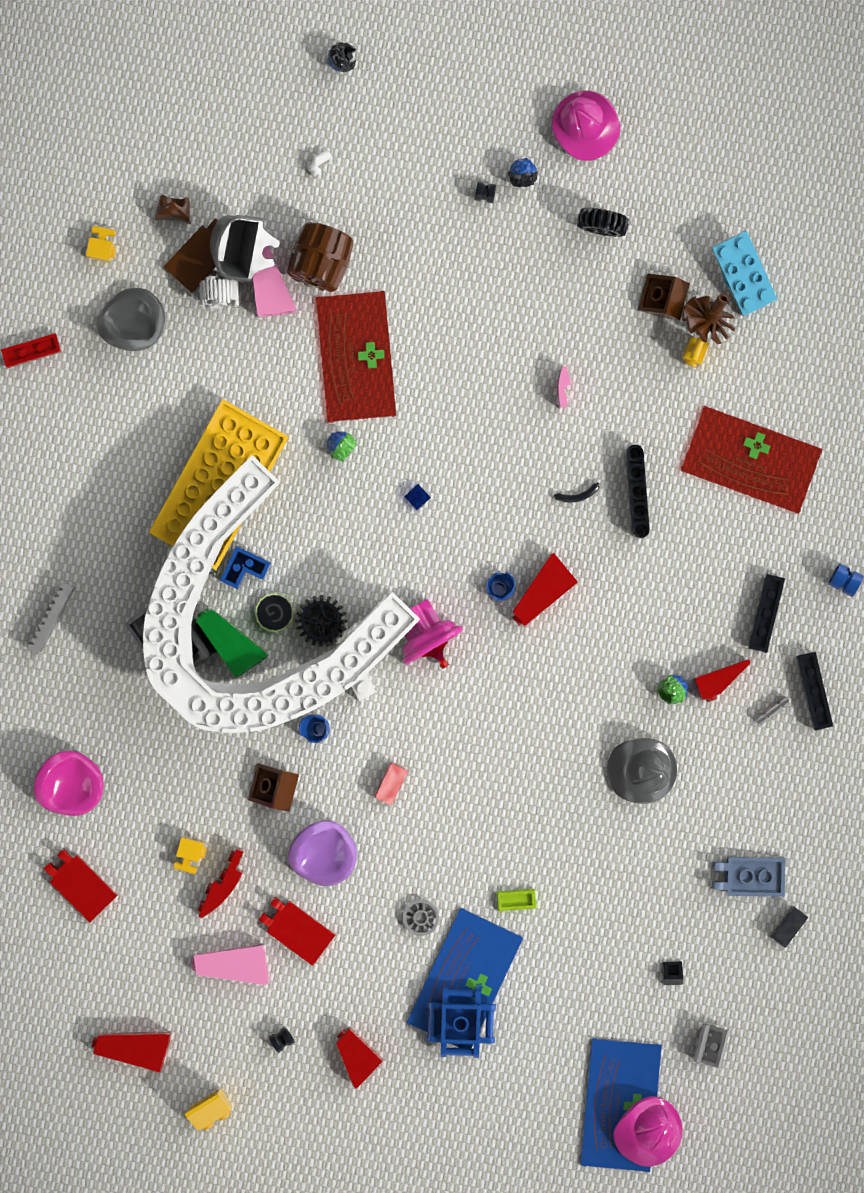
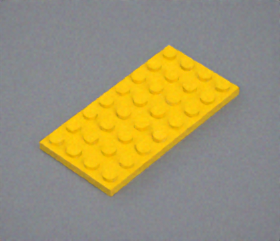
(222, 449)

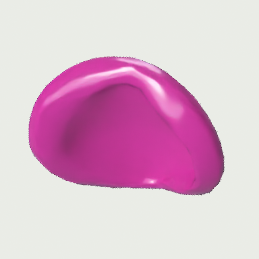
(586, 125)
(68, 784)
(649, 1132)

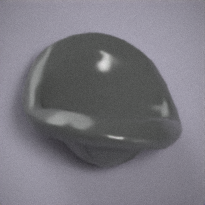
(132, 320)
(642, 770)

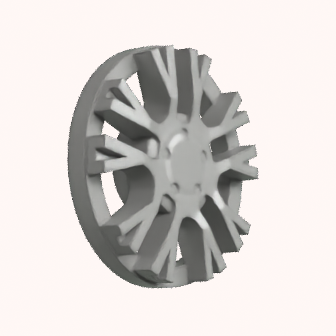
(420, 917)

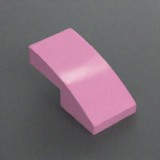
(564, 381)

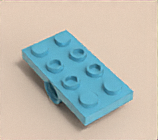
(744, 273)

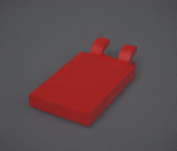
(81, 885)
(298, 930)

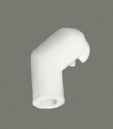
(316, 161)

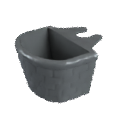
(238, 247)

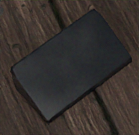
(789, 926)

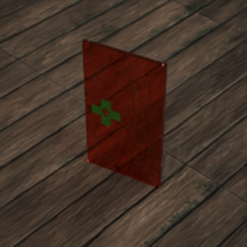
(356, 356)
(751, 460)

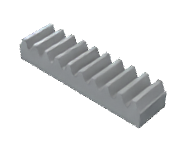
(53, 617)

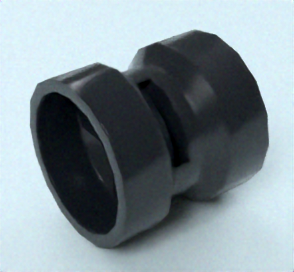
(485, 192)
(281, 1039)

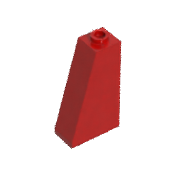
(545, 589)
(134, 1048)

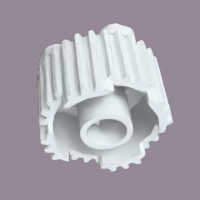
(218, 292)

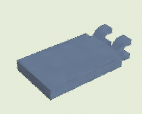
(751, 876)

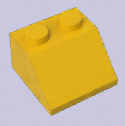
(208, 1110)

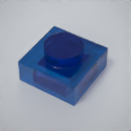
(417, 497)

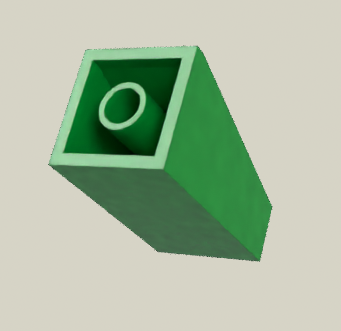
(232, 645)

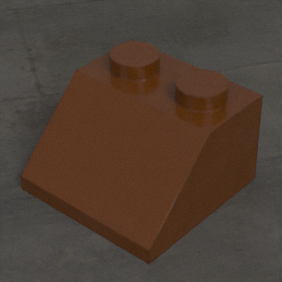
(664, 296)
(273, 787)

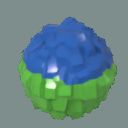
(340, 445)
(673, 689)

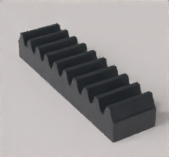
(766, 613)
(814, 691)

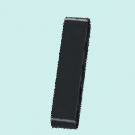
(637, 482)

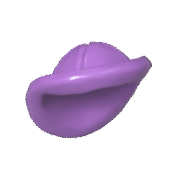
(323, 853)

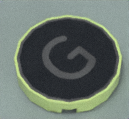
(274, 612)

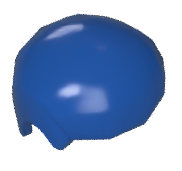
(500, 586)
(314, 728)

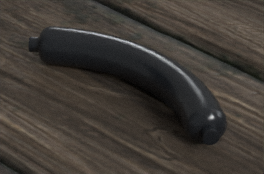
(578, 497)

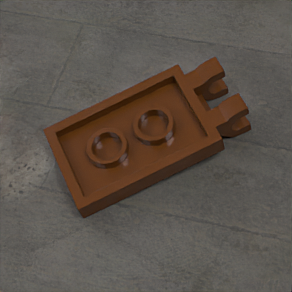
(193, 259)

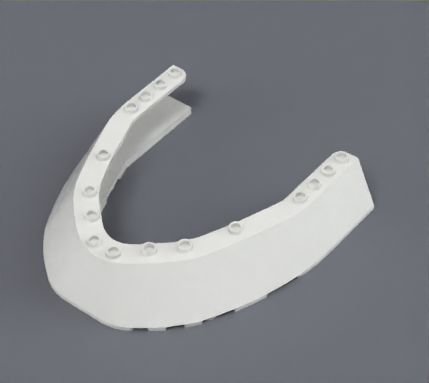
(264, 703)

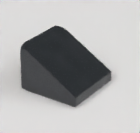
(673, 973)

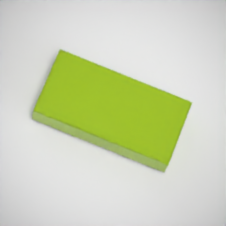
(516, 900)

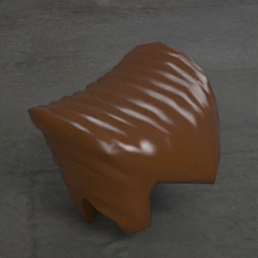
(173, 209)

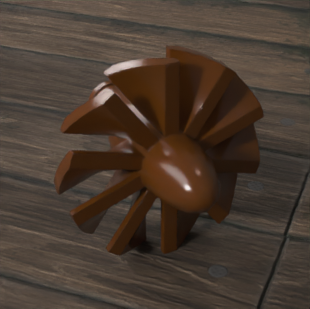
(706, 317)

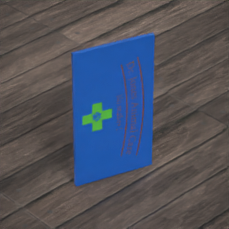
(471, 958)
(617, 1080)

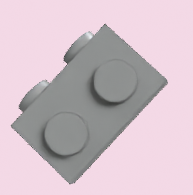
(711, 1045)

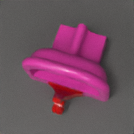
(428, 635)

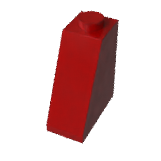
(357, 1056)

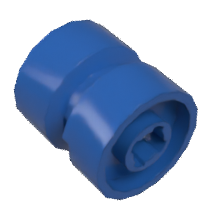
(846, 580)

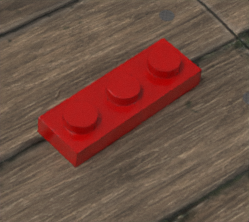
(31, 350)

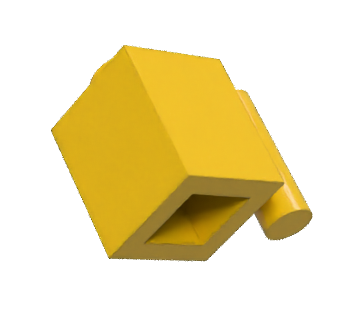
(100, 248)
(695, 352)
(191, 851)

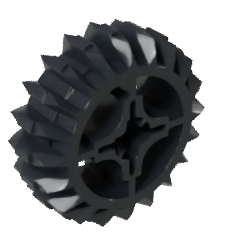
(602, 222)
(304, 620)

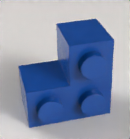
(242, 563)

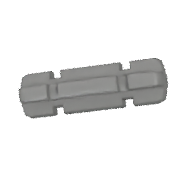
(772, 710)

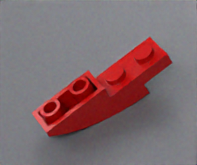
(220, 891)

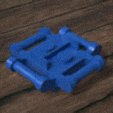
(460, 1022)

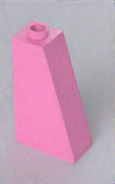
(271, 292)
(236, 964)

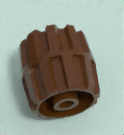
(320, 256)

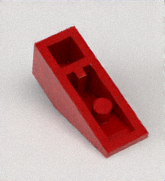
(717, 681)

